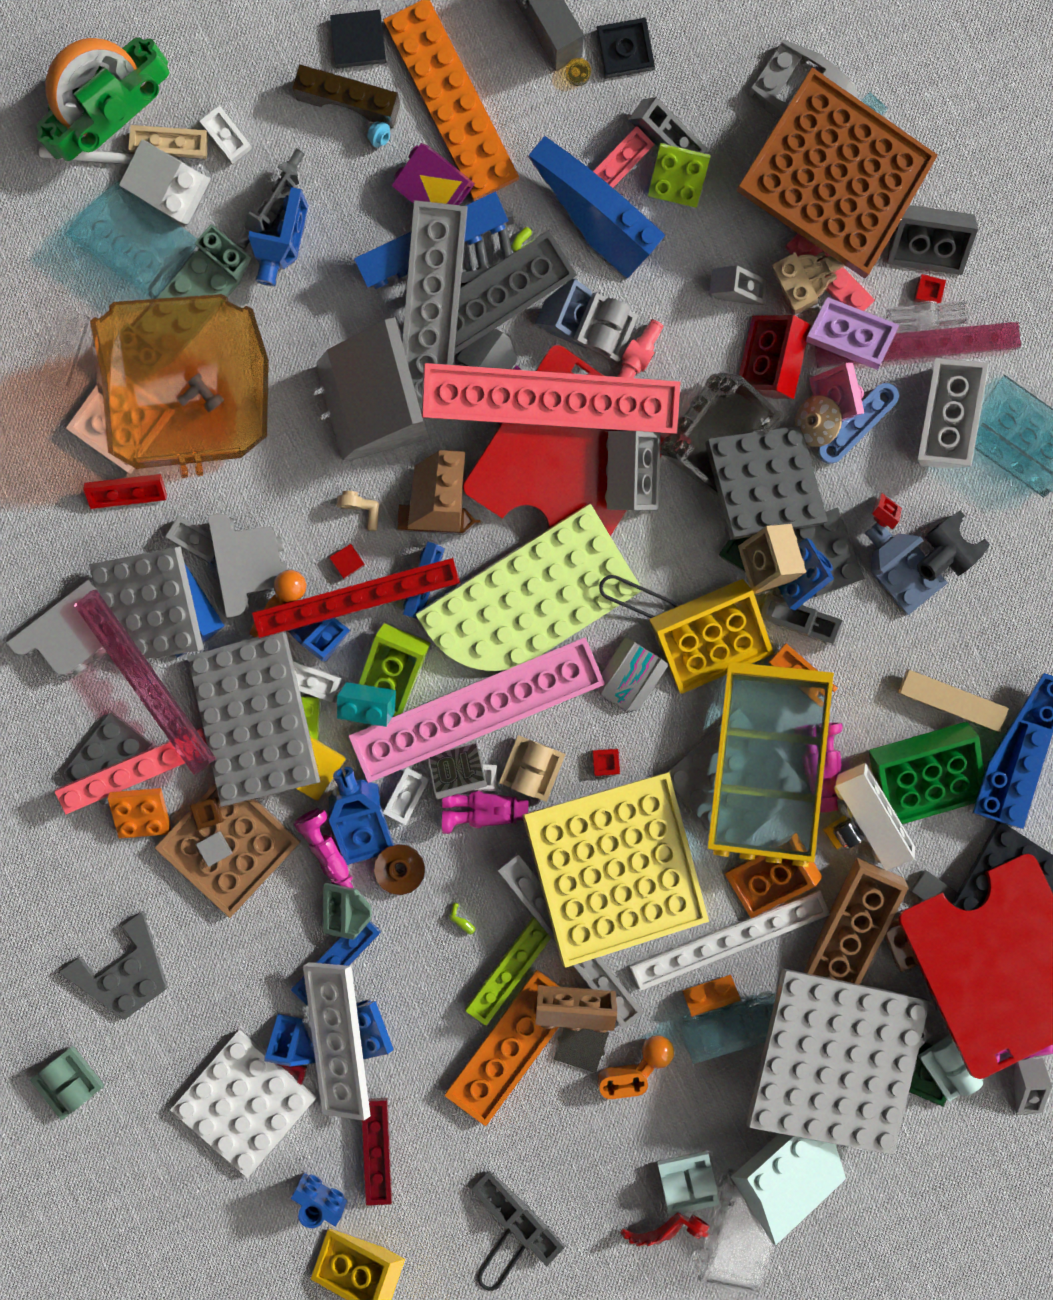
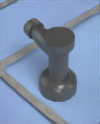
(197, 387)

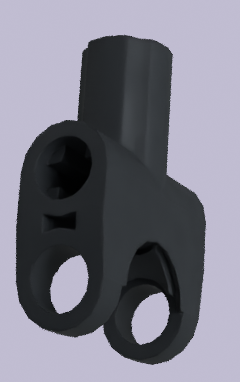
(950, 549)

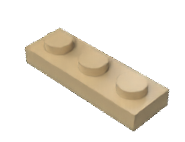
(174, 141)

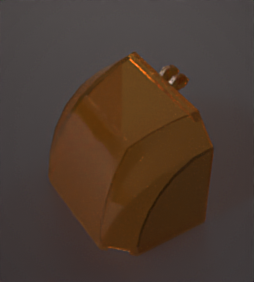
(143, 365)

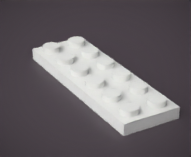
(336, 1040)

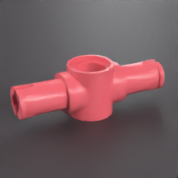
(640, 351)

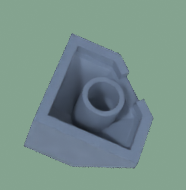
(564, 310)

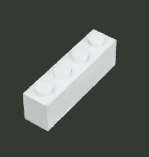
(874, 816)

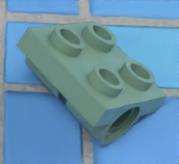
(67, 1083)

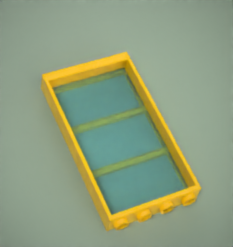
(771, 763)

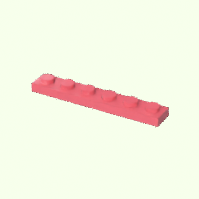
(120, 776)

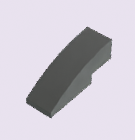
(802, 620)

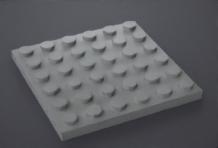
(837, 1062)

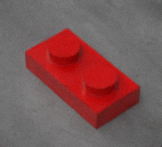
(886, 512)

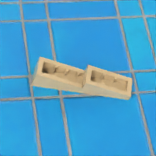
(953, 700)

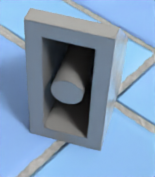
(738, 285)
(1031, 1086)

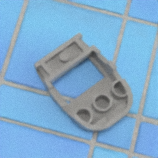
(781, 68)

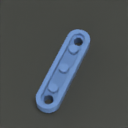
(856, 428)

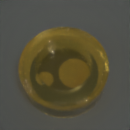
(578, 72)

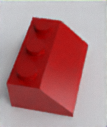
(774, 354)

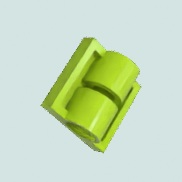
(679, 175)

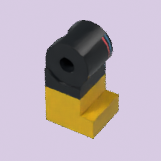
(843, 833)

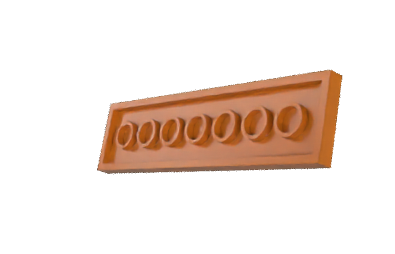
(451, 98)

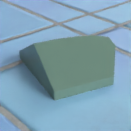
(344, 911)

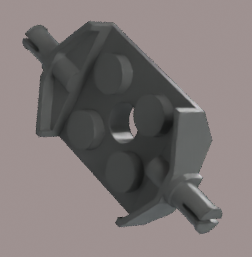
(271, 209)

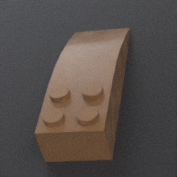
(857, 923)

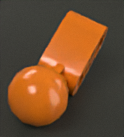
(288, 587)
(656, 1053)

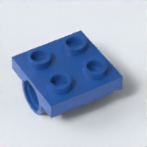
(816, 577)
(372, 1030)
(317, 1202)

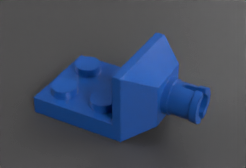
(283, 251)
(357, 818)

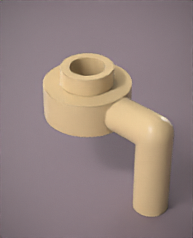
(352, 501)

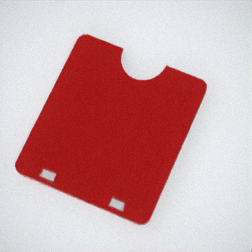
(546, 465)
(991, 965)

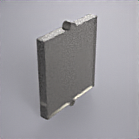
(581, 1048)

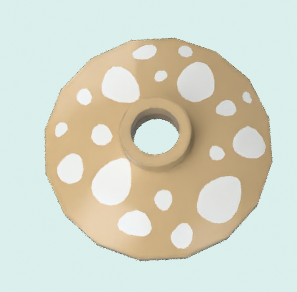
(827, 420)

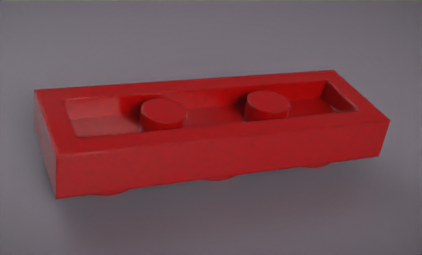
(125, 491)

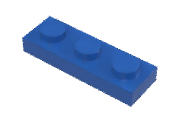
(430, 554)

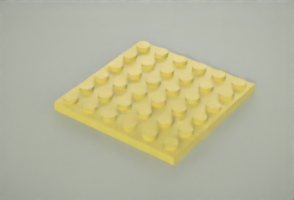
(615, 869)

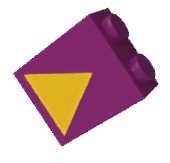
(431, 178)

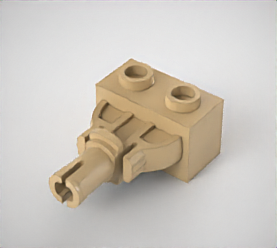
(805, 278)

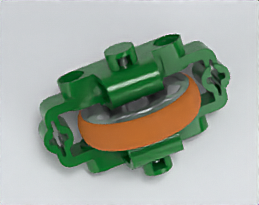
(96, 91)

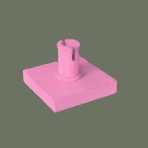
(842, 387)

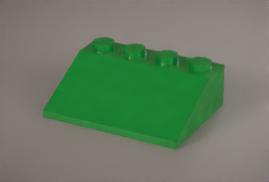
(930, 772)

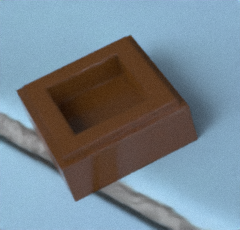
(206, 813)

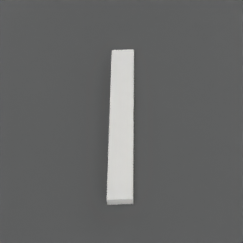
(729, 940)

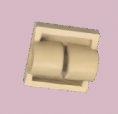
(532, 768)

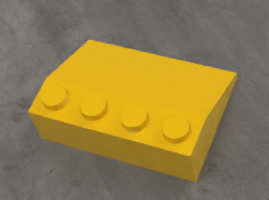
(711, 632)

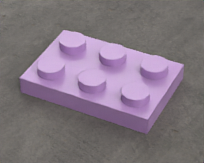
(852, 333)

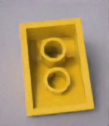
(356, 1268)

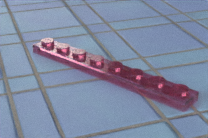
(939, 343)
(144, 681)

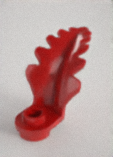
(696, 1227)

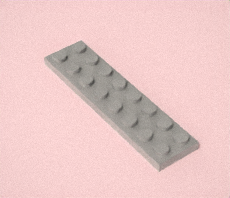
(433, 287)

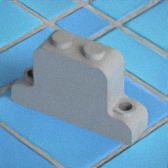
(245, 561)
(61, 636)

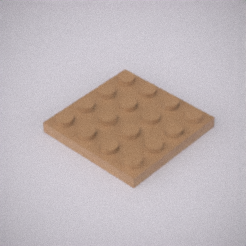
(257, 846)

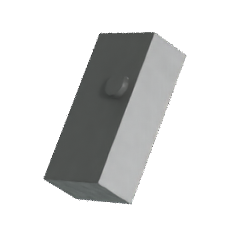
(554, 29)

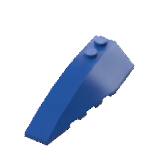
(597, 209)

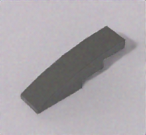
(518, 1218)

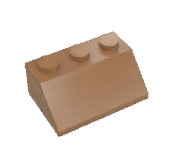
(438, 492)
(576, 1008)

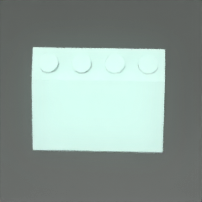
(788, 1181)

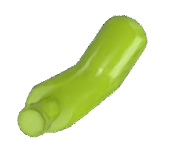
(520, 238)
(461, 922)

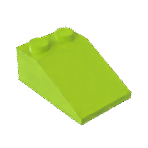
(395, 663)

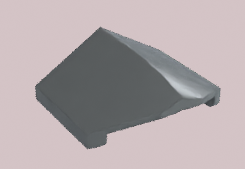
(489, 351)

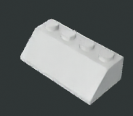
(953, 413)

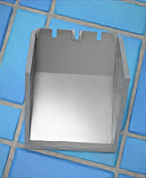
(371, 393)

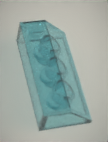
(728, 1028)

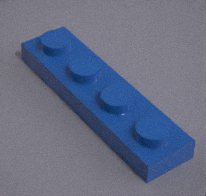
(341, 953)

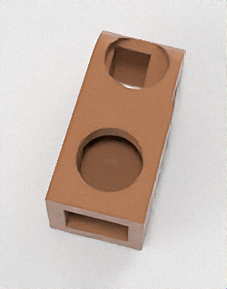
(899, 947)

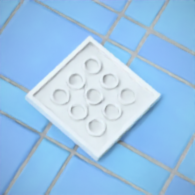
(243, 1104)

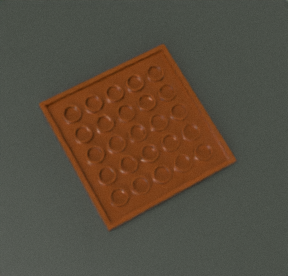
(837, 173)

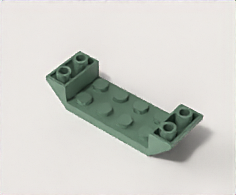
(211, 270)

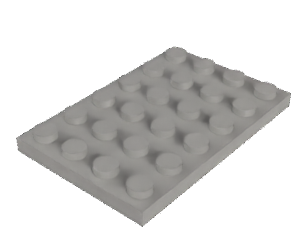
(253, 719)

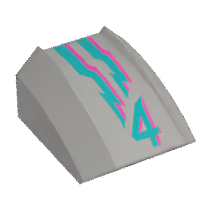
(631, 675)

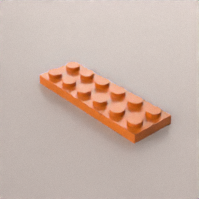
(503, 1055)

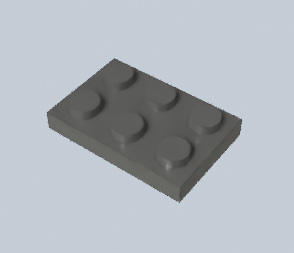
(836, 546)
(107, 746)

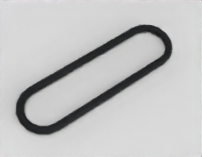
(635, 586)
(491, 1257)

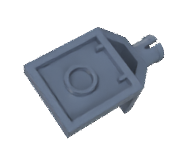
(896, 568)

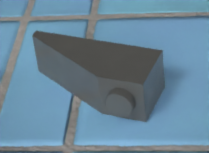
(663, 126)

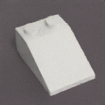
(164, 182)

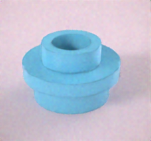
(379, 134)

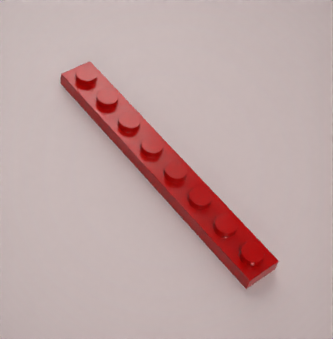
(356, 598)

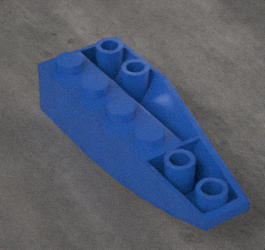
(1018, 760)

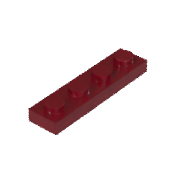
(377, 1154)

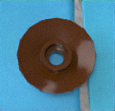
(399, 881)

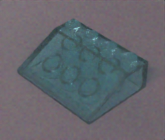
(132, 239)
(1018, 435)

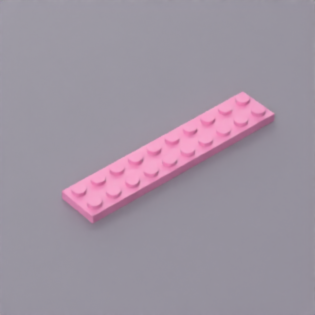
(477, 710)

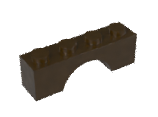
(325, 88)

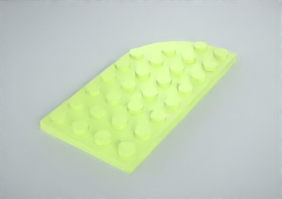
(531, 596)

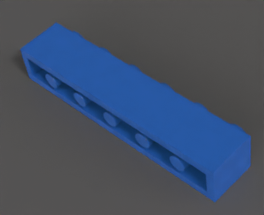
(394, 255)

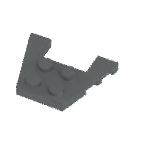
(130, 981)

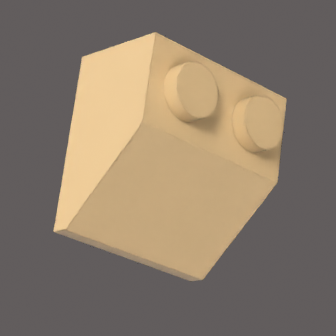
(772, 557)

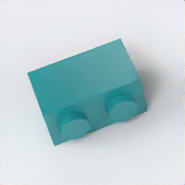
(366, 704)

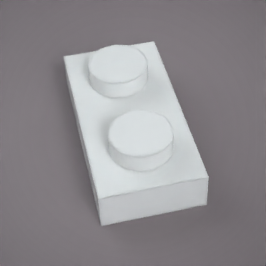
(226, 134)
(316, 682)
(406, 795)

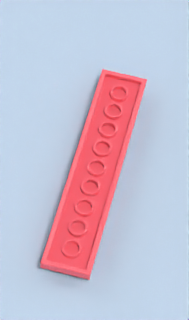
(549, 398)

